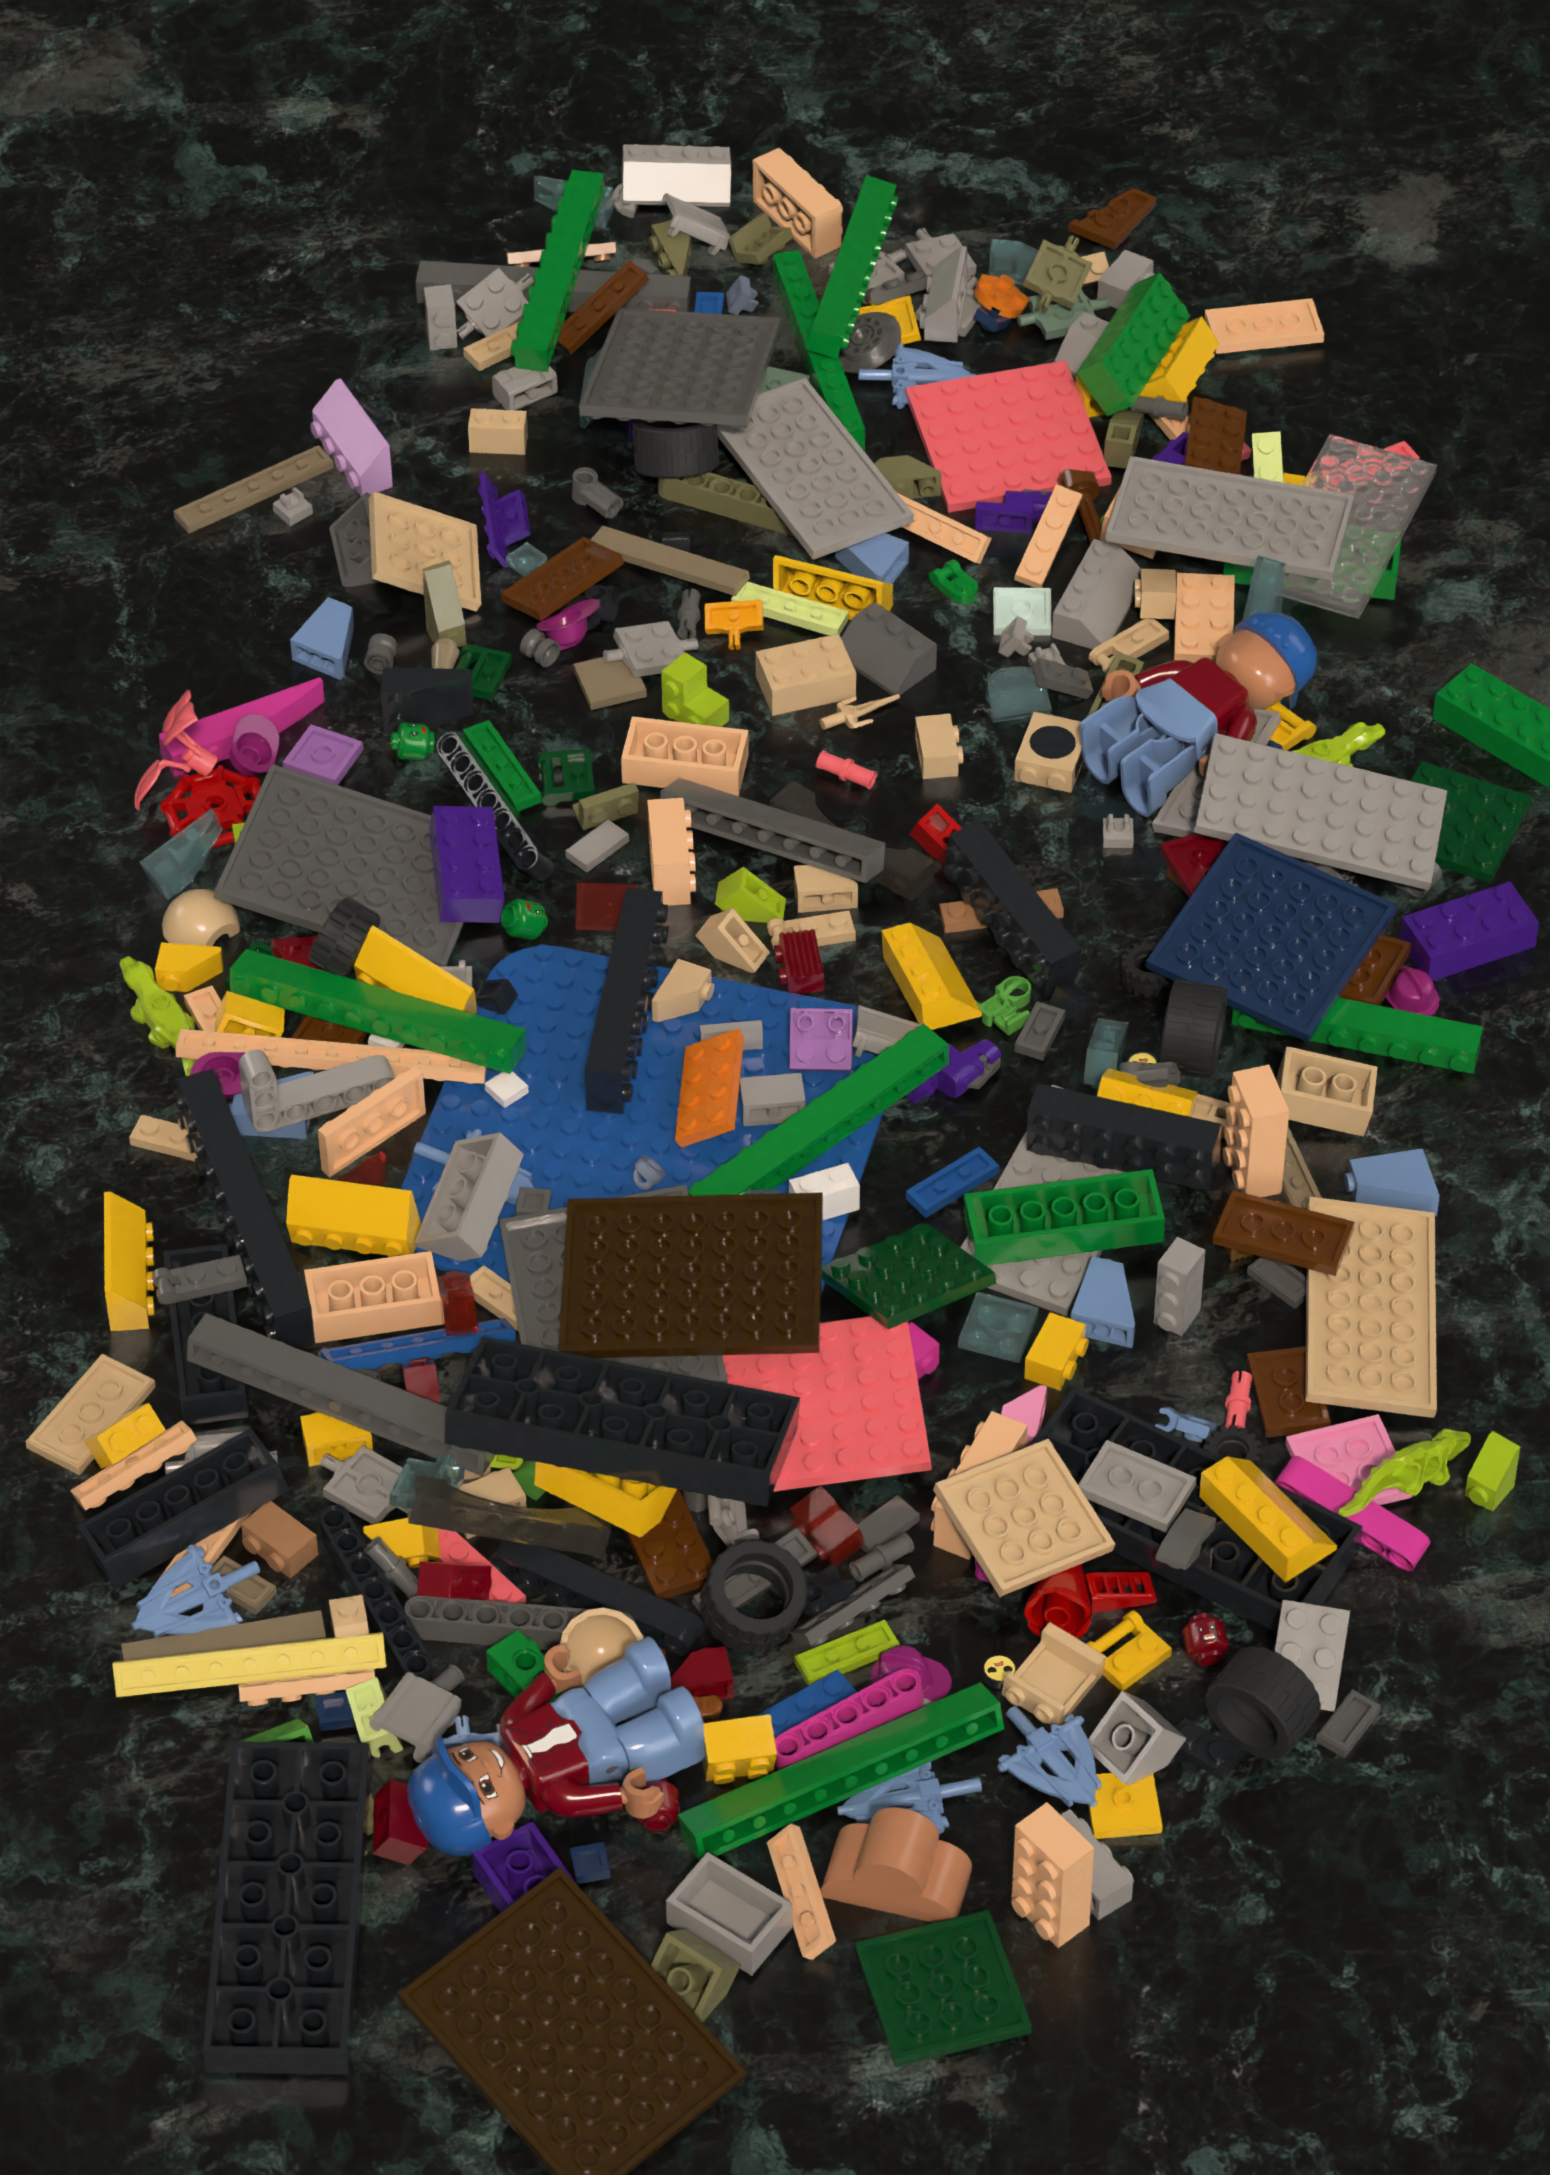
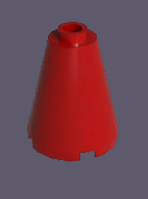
(1062, 1602)

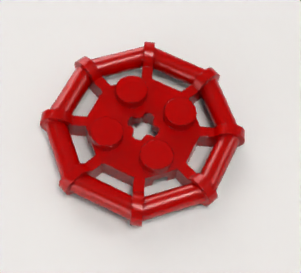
(211, 791)

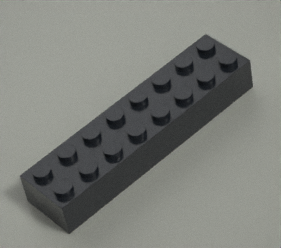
(625, 1001)

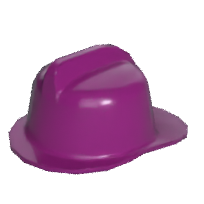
(570, 624)
(254, 745)
(1413, 992)
(225, 1068)
(933, 1675)

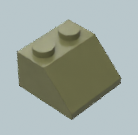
(695, 1971)

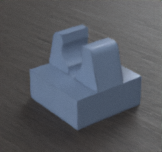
(741, 296)

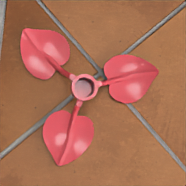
(195, 756)

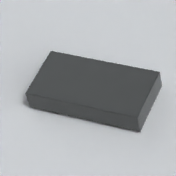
(1280, 1279)
(887, 1522)
(1348, 1723)

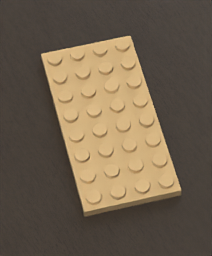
(1377, 1317)

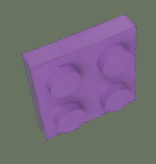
(323, 754)

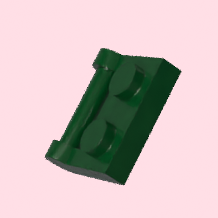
(488, 671)
(576, 776)

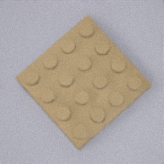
(415, 537)
(1024, 1517)

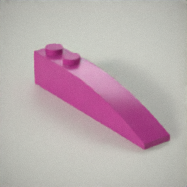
(217, 731)

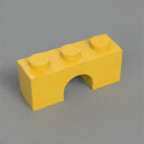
(1126, 1088)

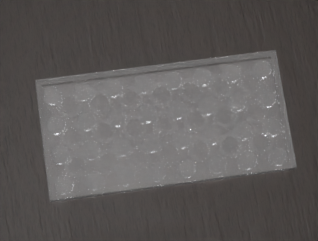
(1386, 497)

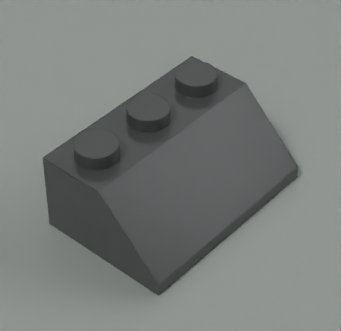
(352, 544)
(888, 649)

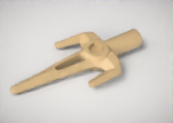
(850, 713)

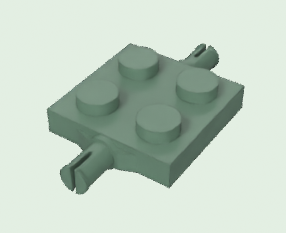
(1059, 318)

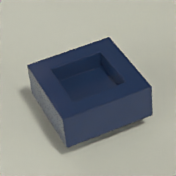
(990, 319)
(334, 1711)
(590, 1862)

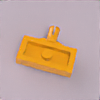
(734, 619)

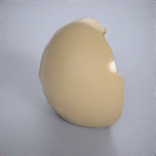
(199, 919)
(598, 1640)

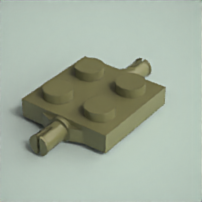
(1057, 274)

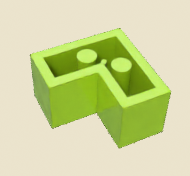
(687, 695)

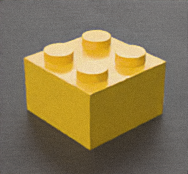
(738, 1749)

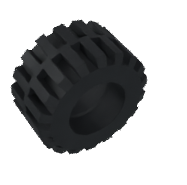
(343, 937)

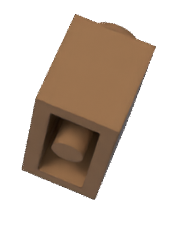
(279, 1539)

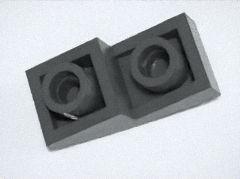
(1185, 1538)

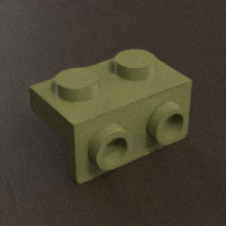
(758, 240)
(607, 805)

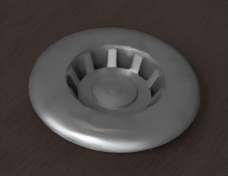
(871, 342)

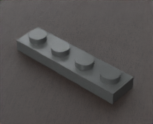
(746, 1587)
(862, 1599)

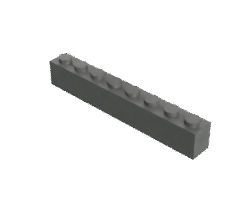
(779, 831)

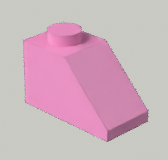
(1028, 1410)

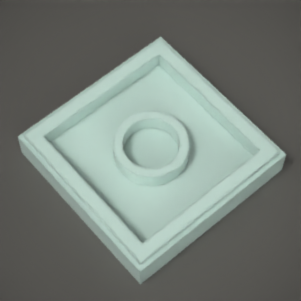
(1028, 604)

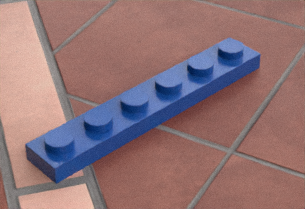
(408, 1347)

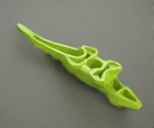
(1340, 748)
(156, 1007)
(1410, 1469)

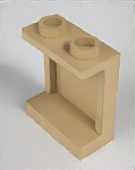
(1054, 1676)

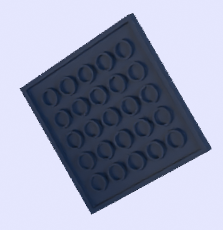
(1272, 936)

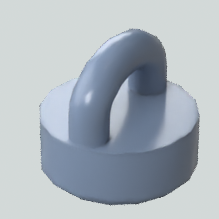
(649, 1170)

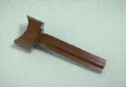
(1086, 484)

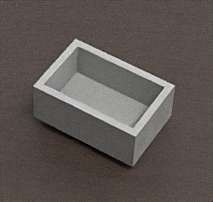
(730, 1912)

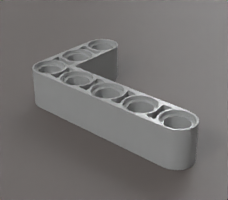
(308, 1097)

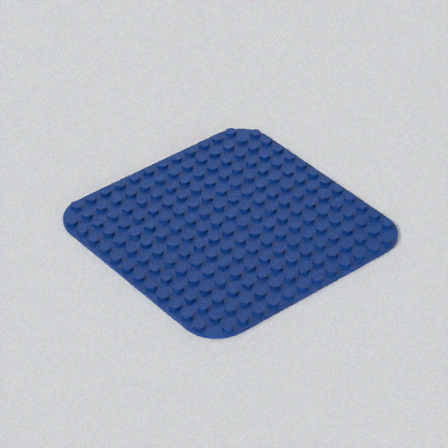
(594, 1151)

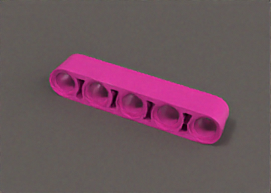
(1381, 1529)
(857, 1709)

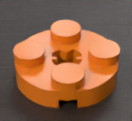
(1000, 294)

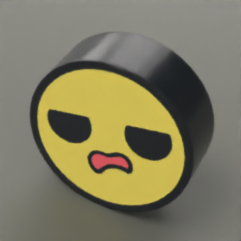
(995, 1670)

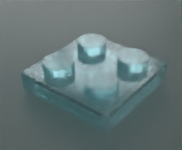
(998, 1327)

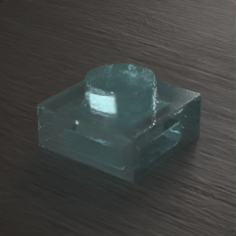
(526, 559)

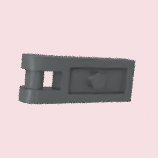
(895, 288)
(199, 1280)

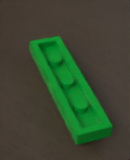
(503, 765)

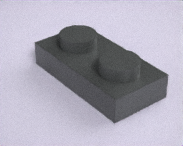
(1063, 678)
(1039, 1030)

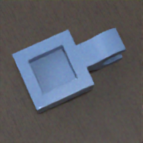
(1194, 1427)

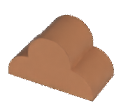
(898, 1867)

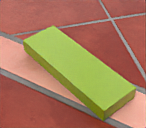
(846, 1652)

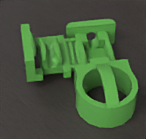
(1005, 1014)

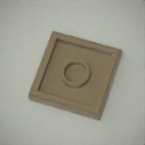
(608, 683)

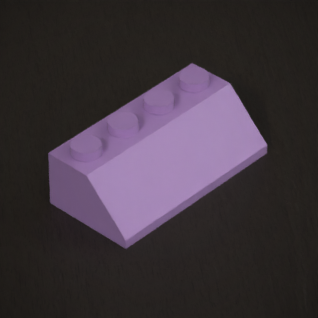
(352, 440)

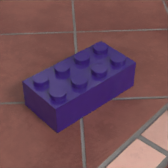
(466, 864)
(1469, 931)
(514, 1865)

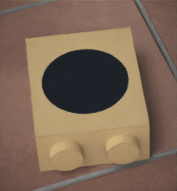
(1050, 753)

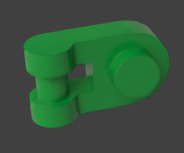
(961, 589)

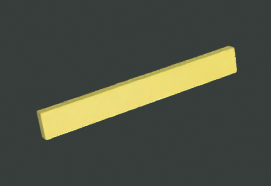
(249, 1664)

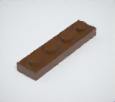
(601, 306)

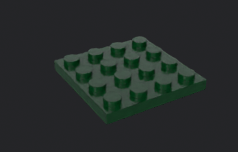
(1476, 821)
(907, 1275)
(942, 1988)

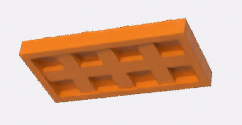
(709, 1088)

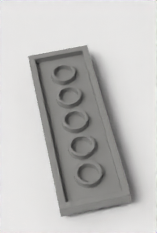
(1182, 806)

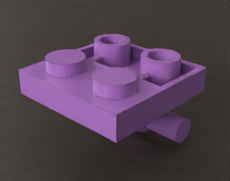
(820, 1040)

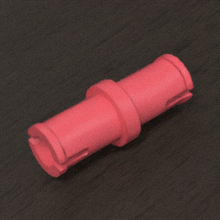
(846, 769)
(1238, 1401)

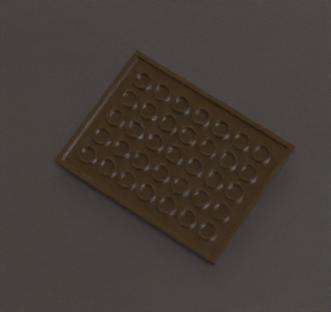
(692, 1275)
(571, 2034)

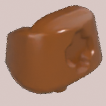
(709, 1707)

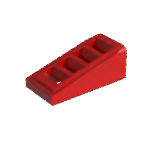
(1113, 1601)

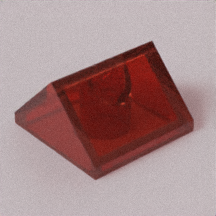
(600, 904)

